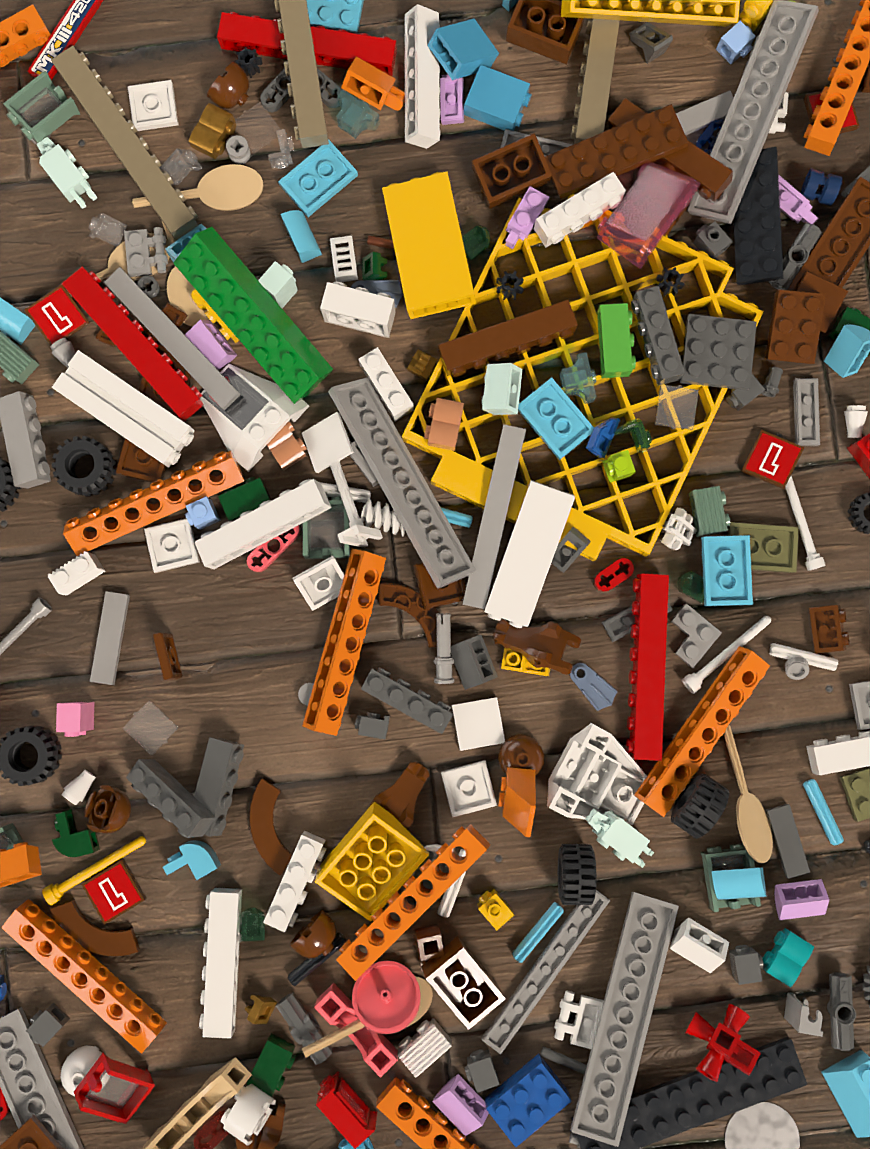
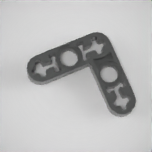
(270, 92)

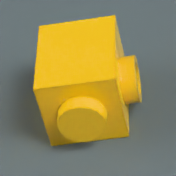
(495, 908)

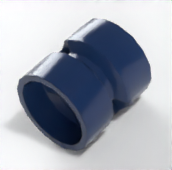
(828, 190)

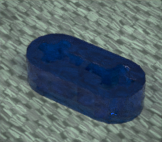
(707, 135)

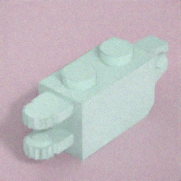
(61, 169)
(619, 835)

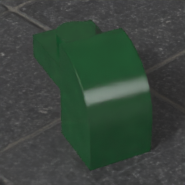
(73, 842)

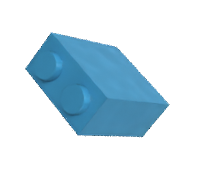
(462, 48)
(497, 99)

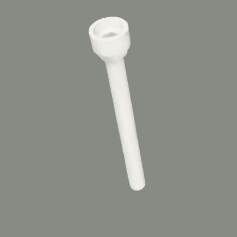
(813, 560)
(694, 681)

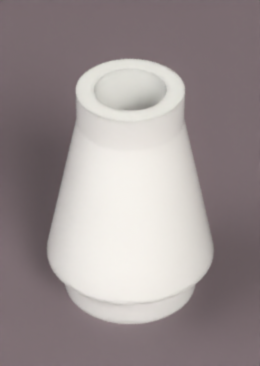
(855, 420)
(78, 788)

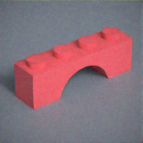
(374, 1047)

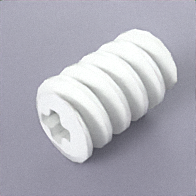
(381, 517)

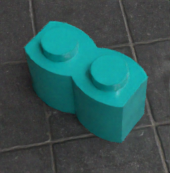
(787, 957)

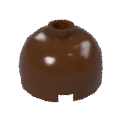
(230, 87)
(521, 752)
(107, 810)
(315, 937)

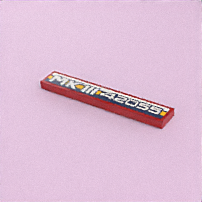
(64, 35)

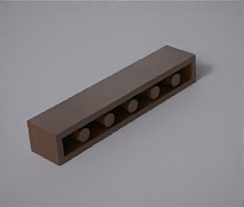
(688, 161)
(507, 338)

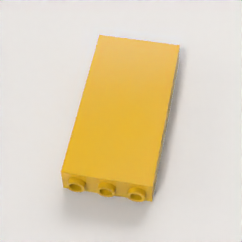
(428, 245)

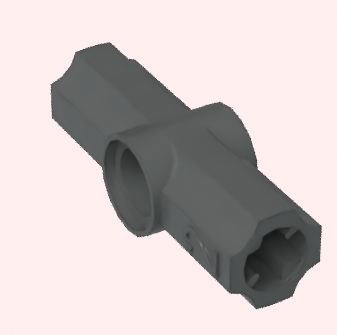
(802, 247)
(302, 1025)
(841, 1025)

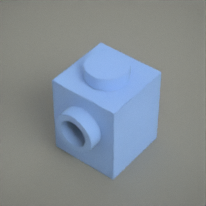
(736, 42)
(202, 513)

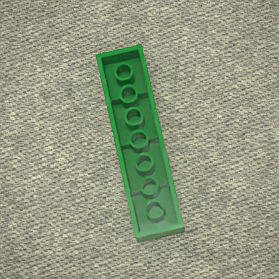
(252, 314)

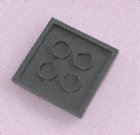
(718, 352)

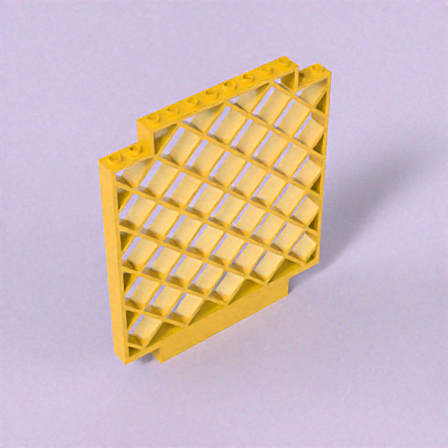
(472, 480)

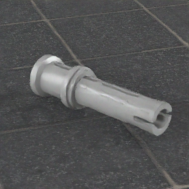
(443, 659)

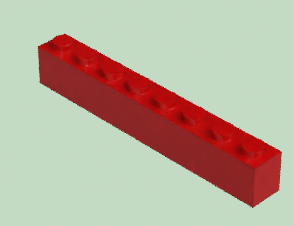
(330, 46)
(133, 344)
(648, 667)

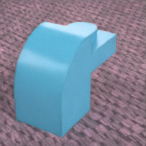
(197, 855)

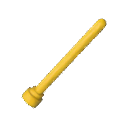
(53, 893)

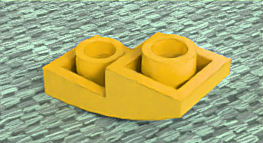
(516, 661)

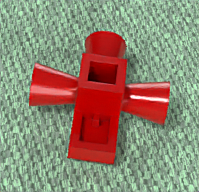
(724, 1043)

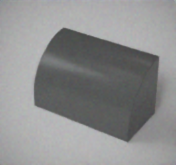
(473, 662)

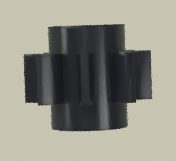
(250, 56)
(670, 275)
(512, 279)

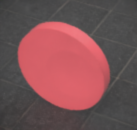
(386, 997)

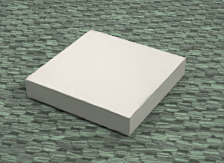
(153, 105)
(171, 545)
(478, 723)
(468, 788)

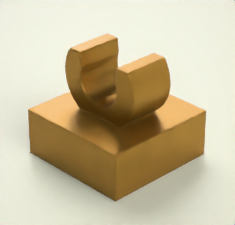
(422, 365)
(261, 1009)

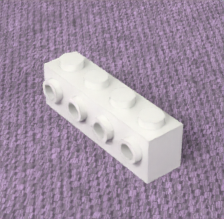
(579, 209)
(291, 889)

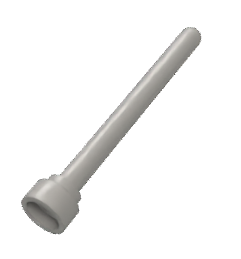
(39, 609)

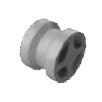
(241, 154)

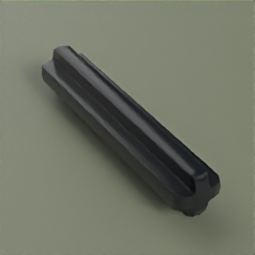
(311, 964)

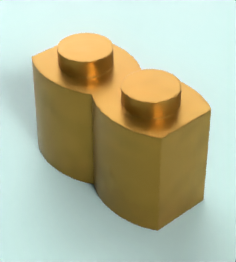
(212, 131)

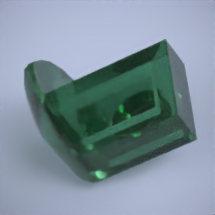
(476, 241)
(640, 436)
(691, 586)
(252, 925)

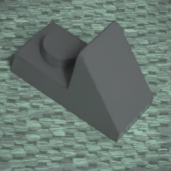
(652, 40)
(564, 555)

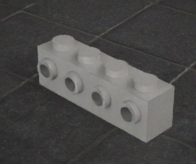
(24, 440)

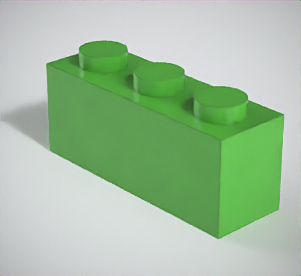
(615, 340)

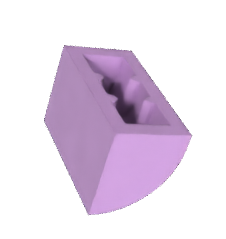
(211, 343)
(801, 899)
(461, 1105)

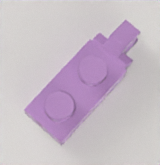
(451, 100)
(795, 204)
(525, 216)

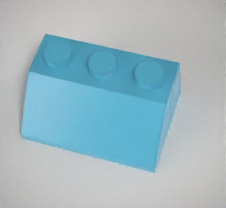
(851, 1088)

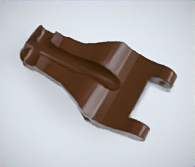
(539, 645)
(402, 795)
(270, 1133)

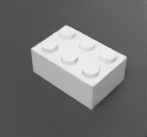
(358, 309)

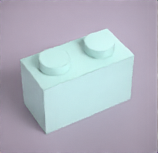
(279, 283)
(502, 389)

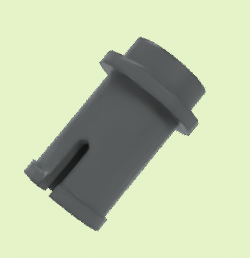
(772, 382)

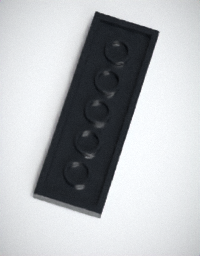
(759, 224)

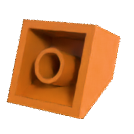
(518, 798)

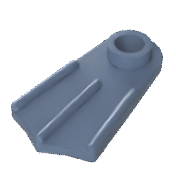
(389, 287)
(593, 687)

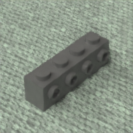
(657, 336)
(406, 700)
(218, 780)
(170, 798)

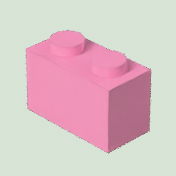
(75, 718)

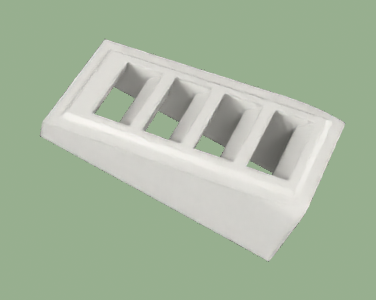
(346, 275)

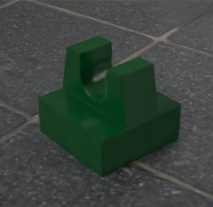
(372, 267)

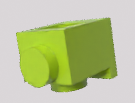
(619, 466)

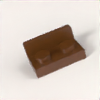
(828, 628)

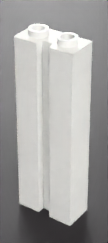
(124, 409)
(529, 554)

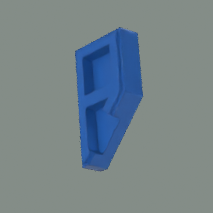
(602, 437)

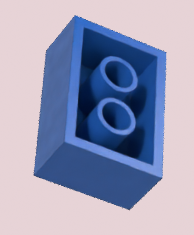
(527, 1100)

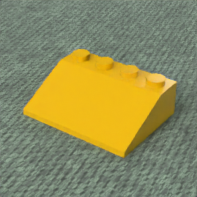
(371, 862)

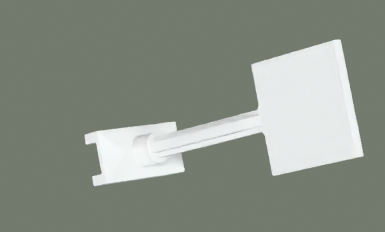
(326, 446)

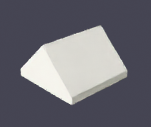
(320, 582)

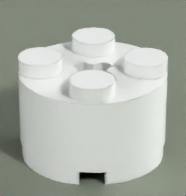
(248, 1113)

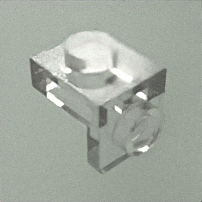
(283, 158)
(180, 164)
(107, 229)

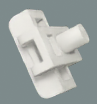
(675, 530)

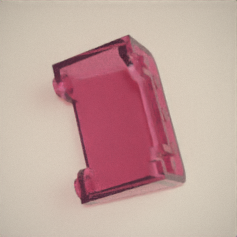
(647, 212)

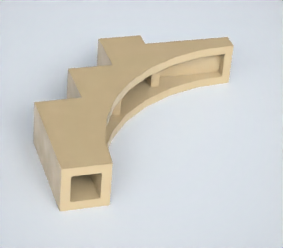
(197, 1109)

